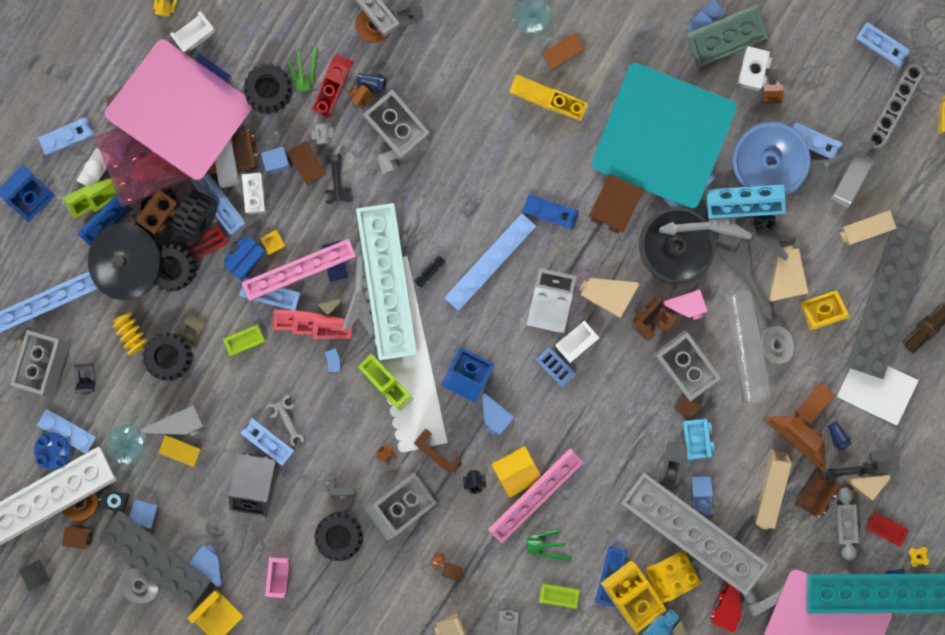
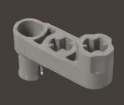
(388, 160)
(757, 605)

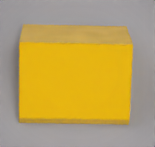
(824, 310)
(516, 471)

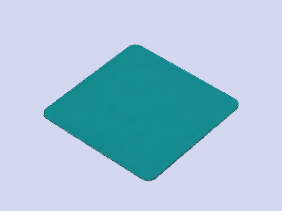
(664, 135)

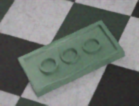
(727, 35)

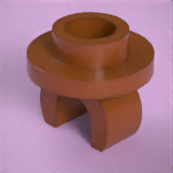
(384, 452)

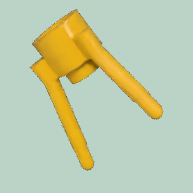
(164, 8)

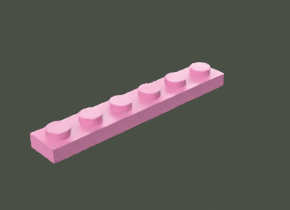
(298, 270)
(535, 495)

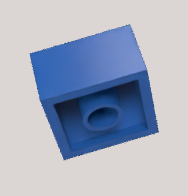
(25, 193)
(467, 374)

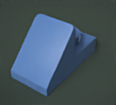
(710, 14)
(702, 495)

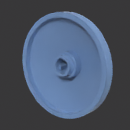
(771, 156)

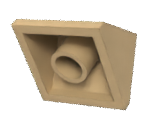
(869, 485)

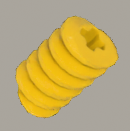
(129, 333)

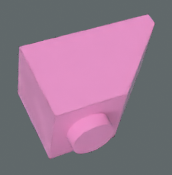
(688, 305)

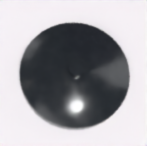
(678, 256)
(124, 261)

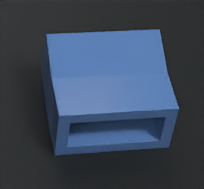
(334, 360)
(143, 513)

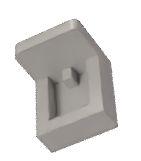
(507, 623)

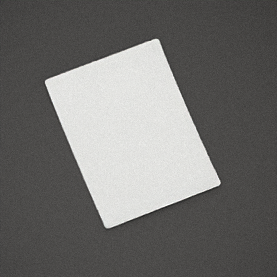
(878, 396)

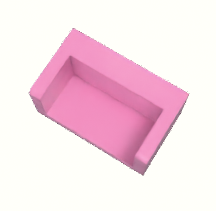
(277, 577)

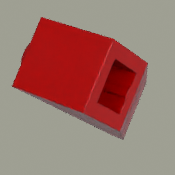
(332, 85)
(729, 609)

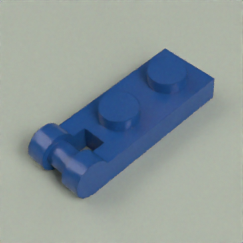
(549, 211)

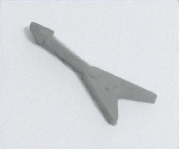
(720, 225)
(358, 307)

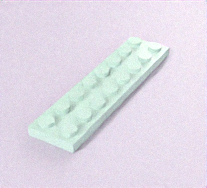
(386, 281)

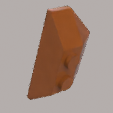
(801, 437)

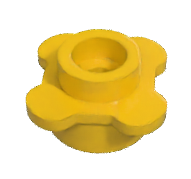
(913, 556)

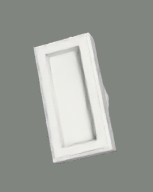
(93, 169)

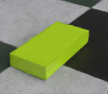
(244, 340)
(559, 596)

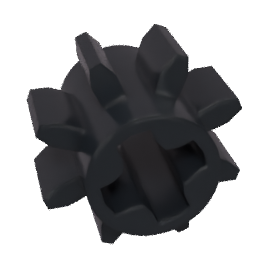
(764, 222)
(474, 482)

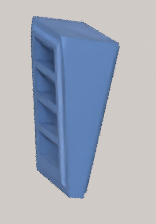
(560, 362)

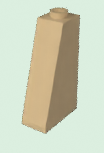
(773, 489)

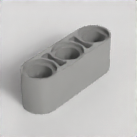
(227, 167)
(852, 179)

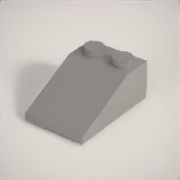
(396, 123)
(687, 365)
(183, 423)
(400, 506)

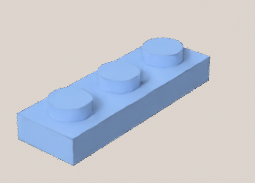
(280, 298)
(75, 435)

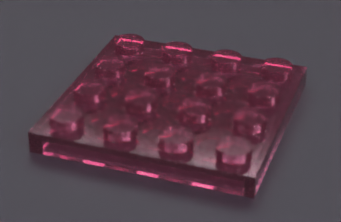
(135, 168)

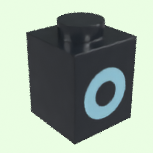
(113, 500)

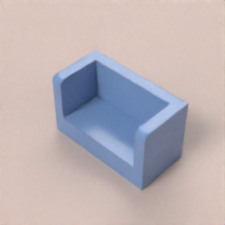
(276, 160)

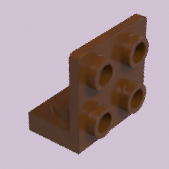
(645, 329)
(817, 495)

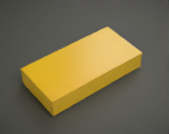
(179, 451)

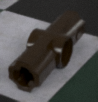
(925, 329)

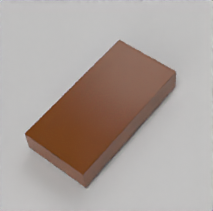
(563, 51)
(815, 403)

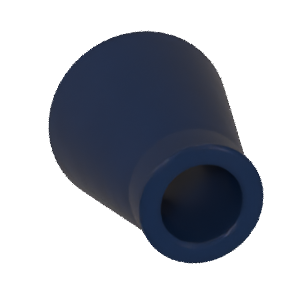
(372, 81)
(839, 436)

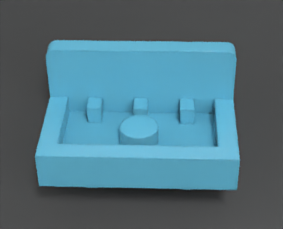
(697, 439)

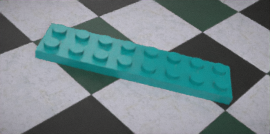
(875, 593)

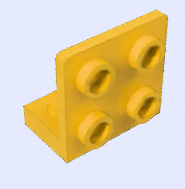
(673, 576)
(216, 615)

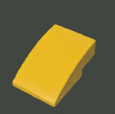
(633, 596)

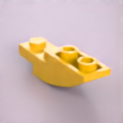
(548, 98)

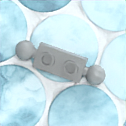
(847, 524)

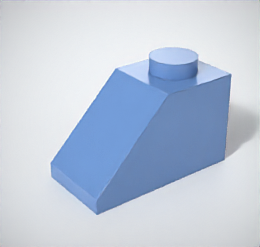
(495, 416)
(209, 563)

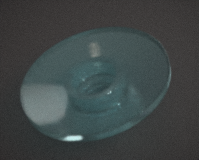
(535, 24)
(114, 444)

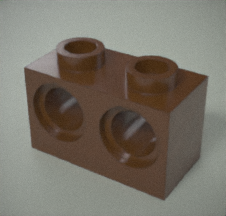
(153, 209)

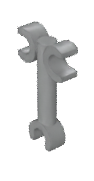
(280, 408)

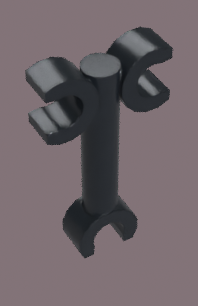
(338, 193)
(867, 468)

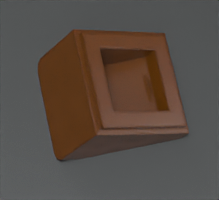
(687, 408)
(452, 571)

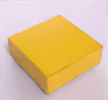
(272, 242)

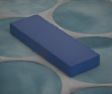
(104, 218)
(614, 561)

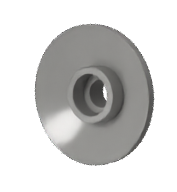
(783, 345)
(137, 578)

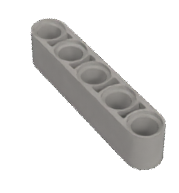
(901, 100)

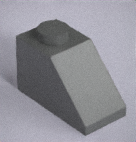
(673, 464)

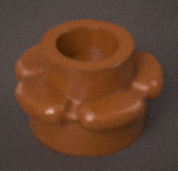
(438, 560)

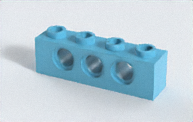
(746, 201)

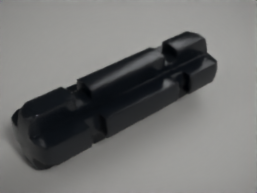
(429, 272)

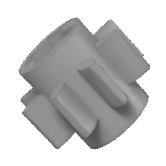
(322, 134)

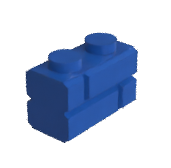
(244, 258)

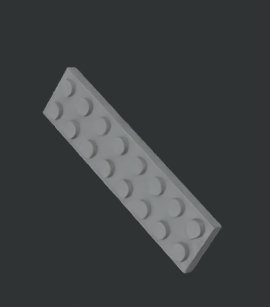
(695, 534)

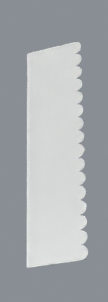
(417, 378)

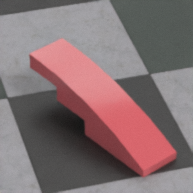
(318, 325)

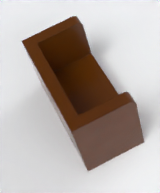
(306, 163)
(77, 537)

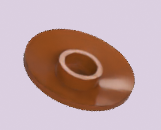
(363, 29)
(78, 514)

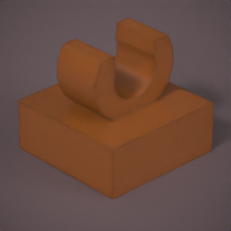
(773, 93)
(361, 96)
(664, 319)

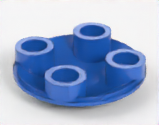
(52, 451)

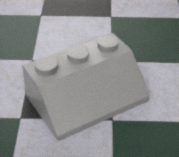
(40, 363)

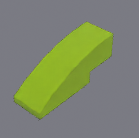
(89, 197)
(385, 382)

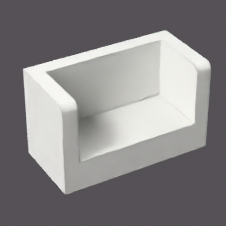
(193, 33)
(576, 341)

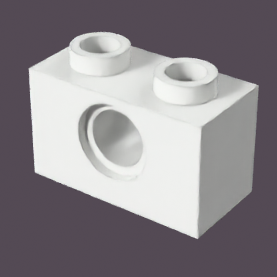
(754, 57)
(254, 193)

